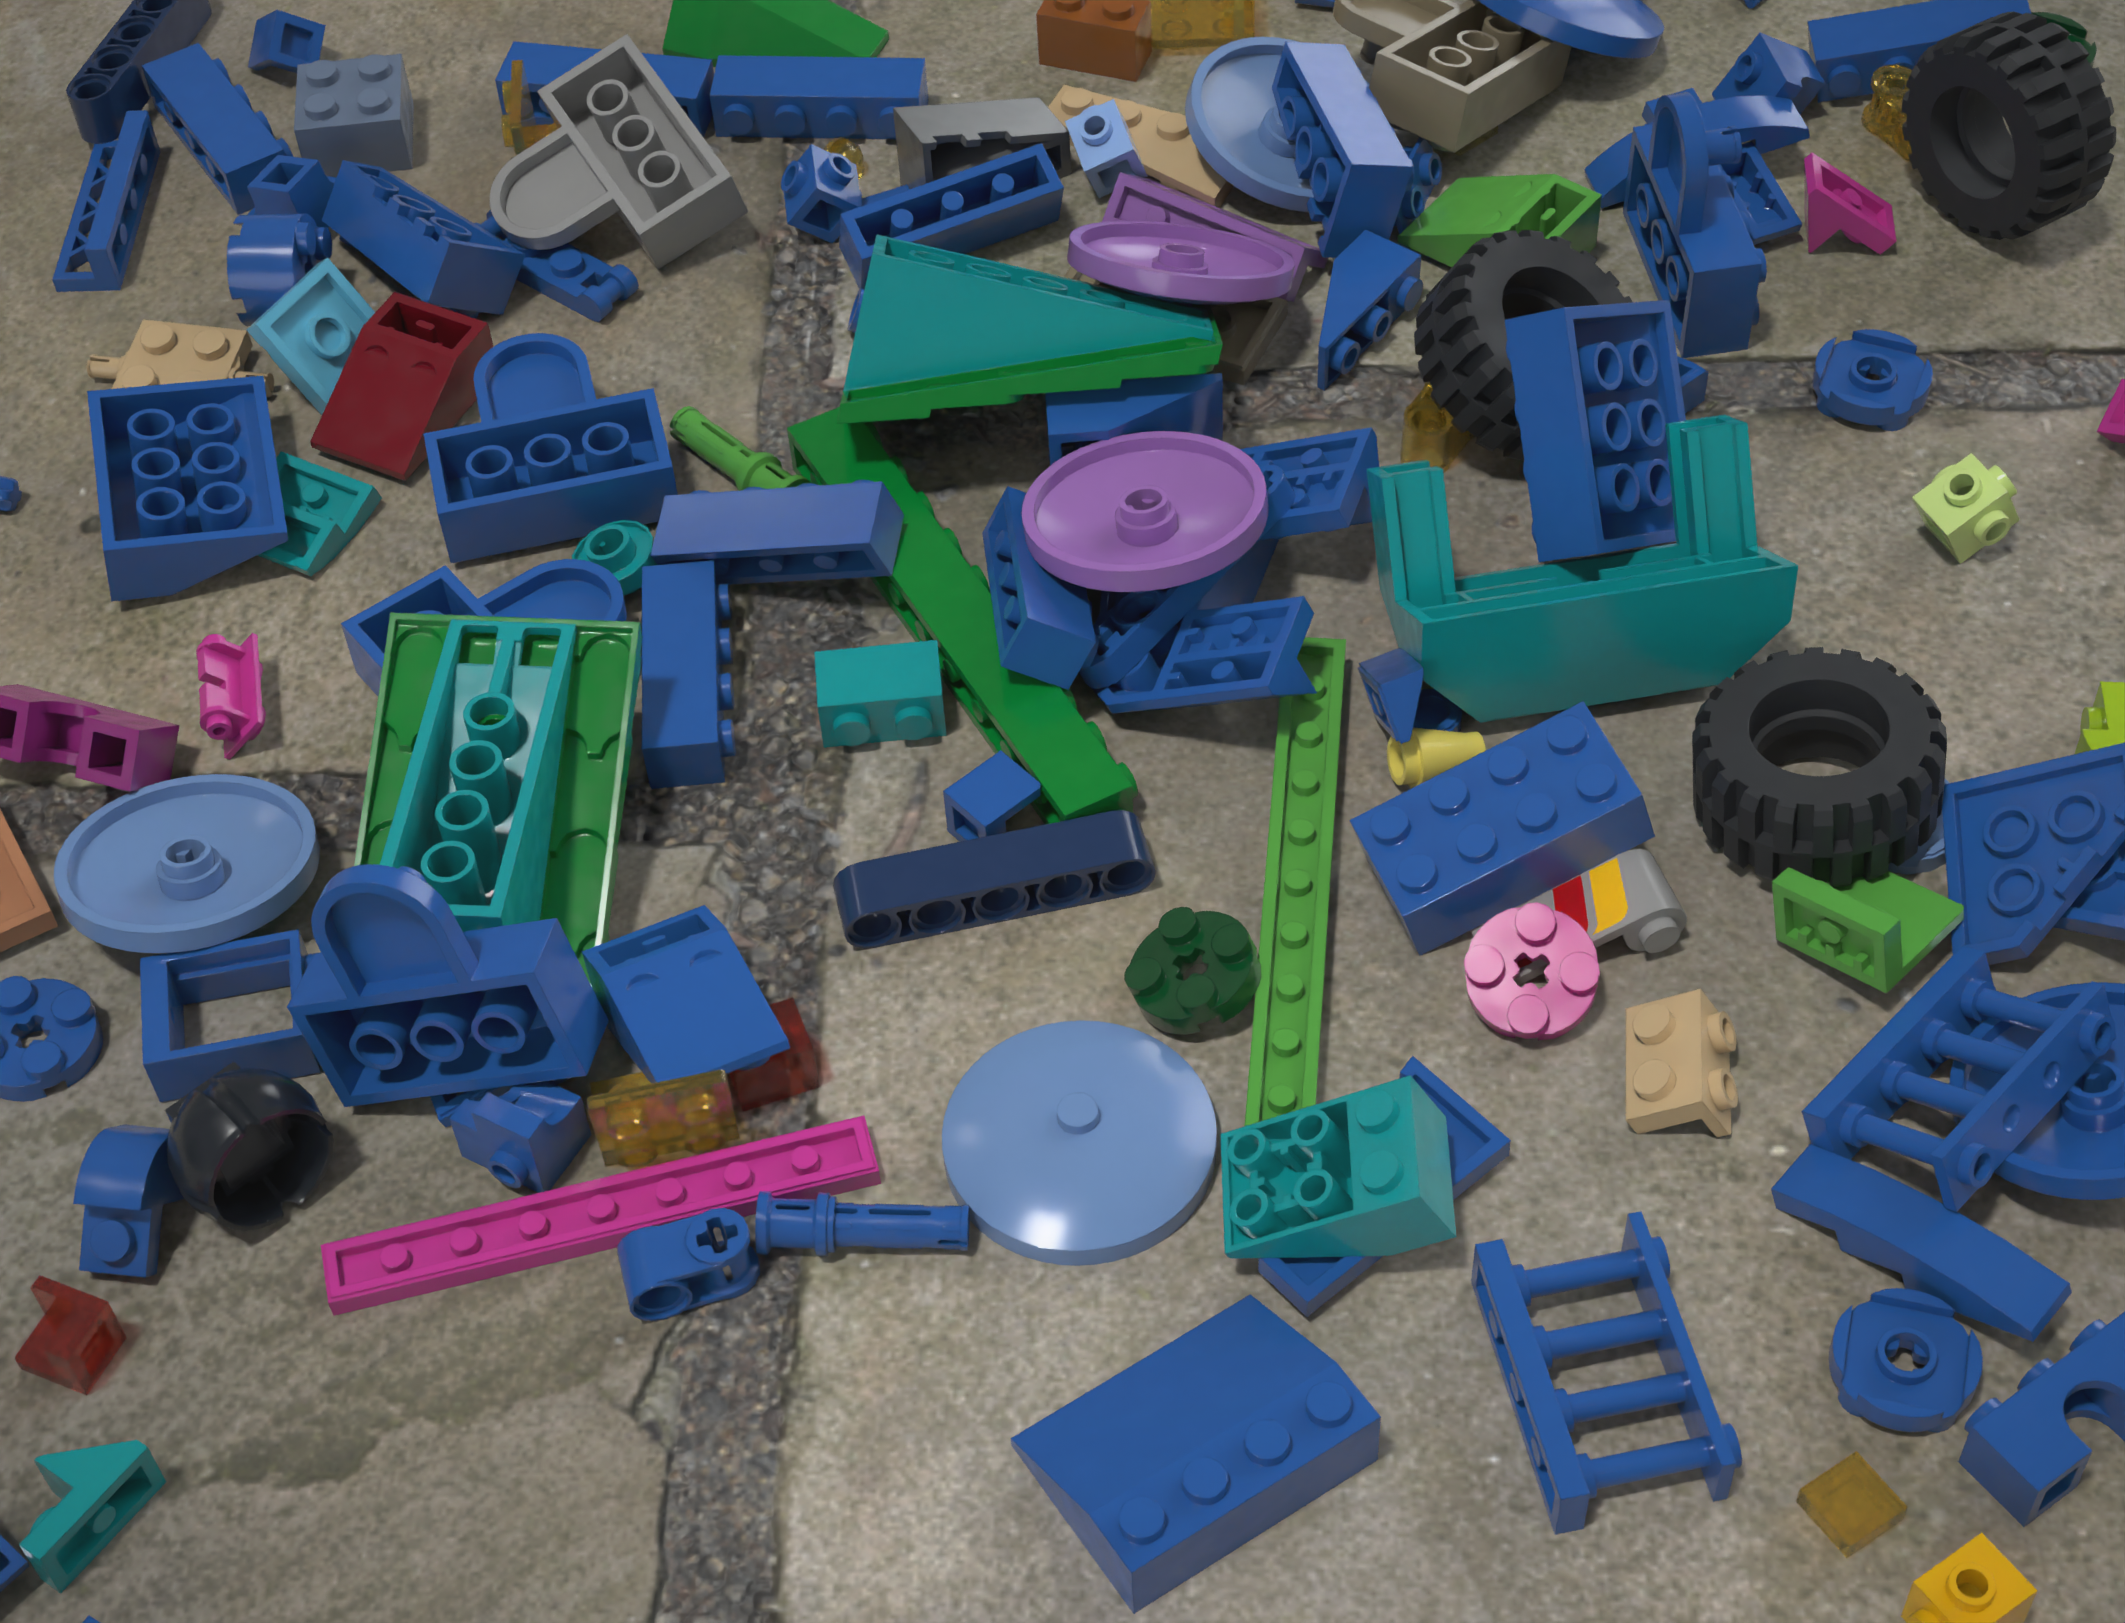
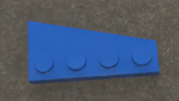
(1473, 1151)

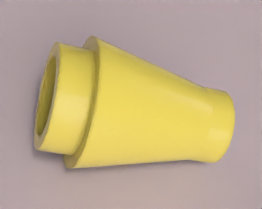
(1430, 754)

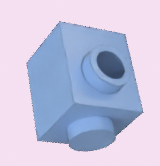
(1104, 146)

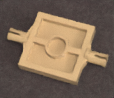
(178, 354)

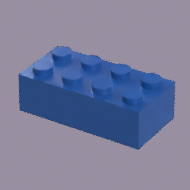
(1503, 827)

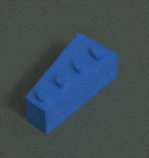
(1340, 144)
(422, 241)

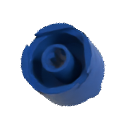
(272, 258)

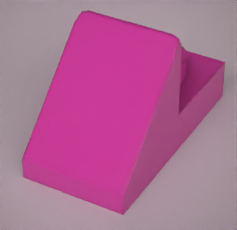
(1839, 202)

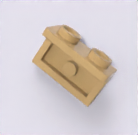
(1679, 1064)

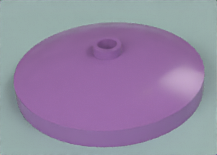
(1180, 262)
(1145, 511)

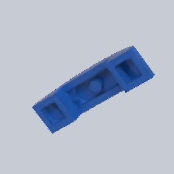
(1764, 120)

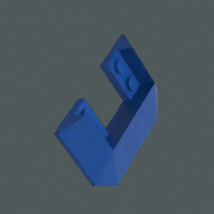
(1243, 648)

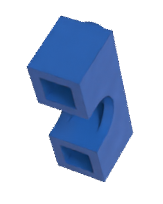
(2025, 1446)

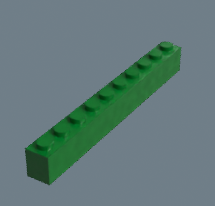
(952, 603)

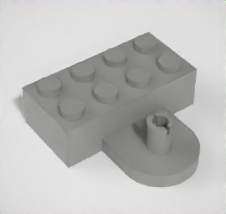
(619, 151)

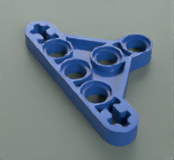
(1127, 642)

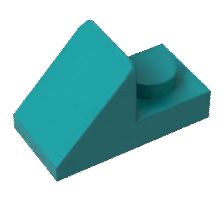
(99, 1496)

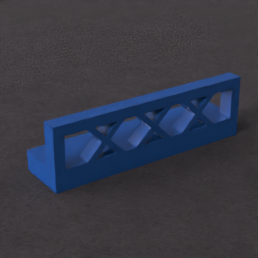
(117, 216)

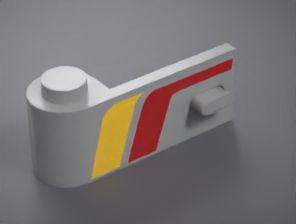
(1613, 900)

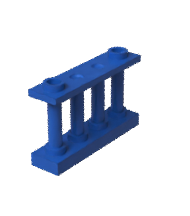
(1937, 1027)
(1549, 1414)

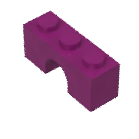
(100, 740)

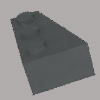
(959, 136)

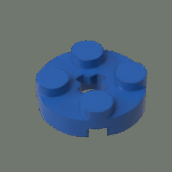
(1847, 393)
(71, 1040)
(1899, 1398)

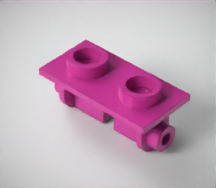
(231, 691)

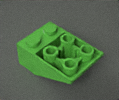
(1494, 204)

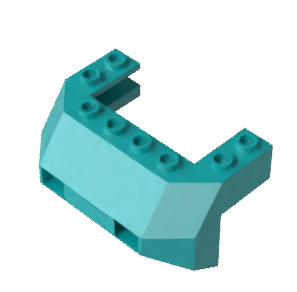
(1592, 623)

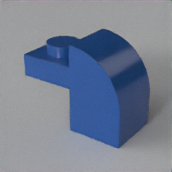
(123, 1193)

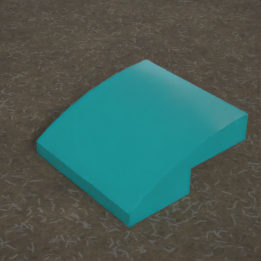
(320, 513)

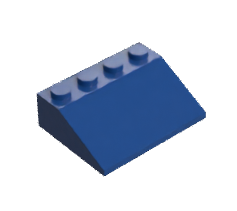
(1593, 424)
(183, 482)
(1200, 1448)

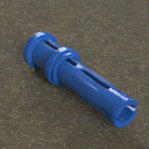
(827, 1224)

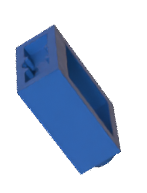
(212, 974)

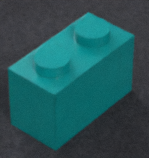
(879, 693)

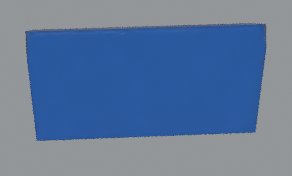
(1393, 690)

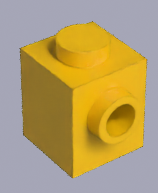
(1970, 1587)

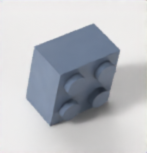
(355, 113)

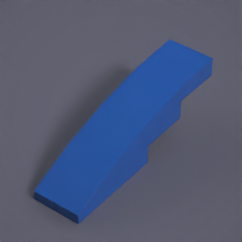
(1754, 189)
(1923, 1241)

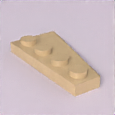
(1160, 140)

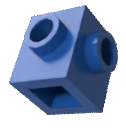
(820, 190)

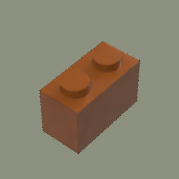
(1096, 36)

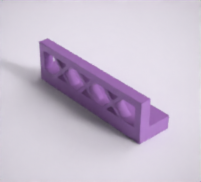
(1146, 200)

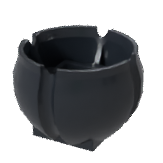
(247, 1146)

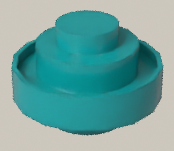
(620, 548)

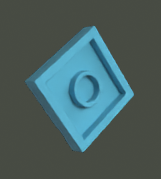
(313, 330)

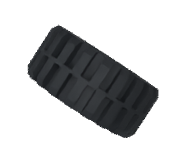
(2053, 110)
(1465, 330)
(1819, 709)

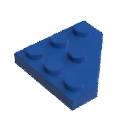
(2029, 846)

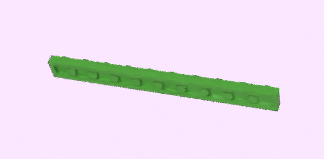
(1297, 890)

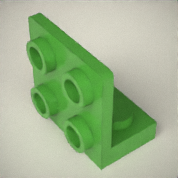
(1863, 929)

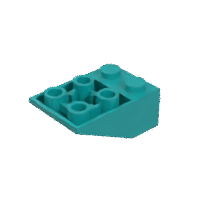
(1340, 1178)

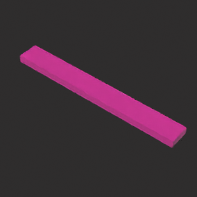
(592, 1215)

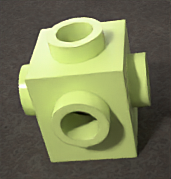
(1968, 507)

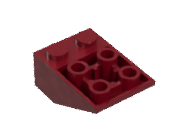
(400, 381)

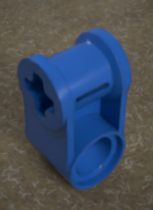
(683, 1264)

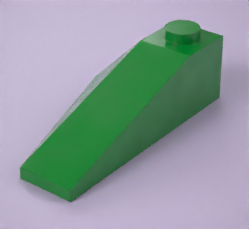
(769, 29)

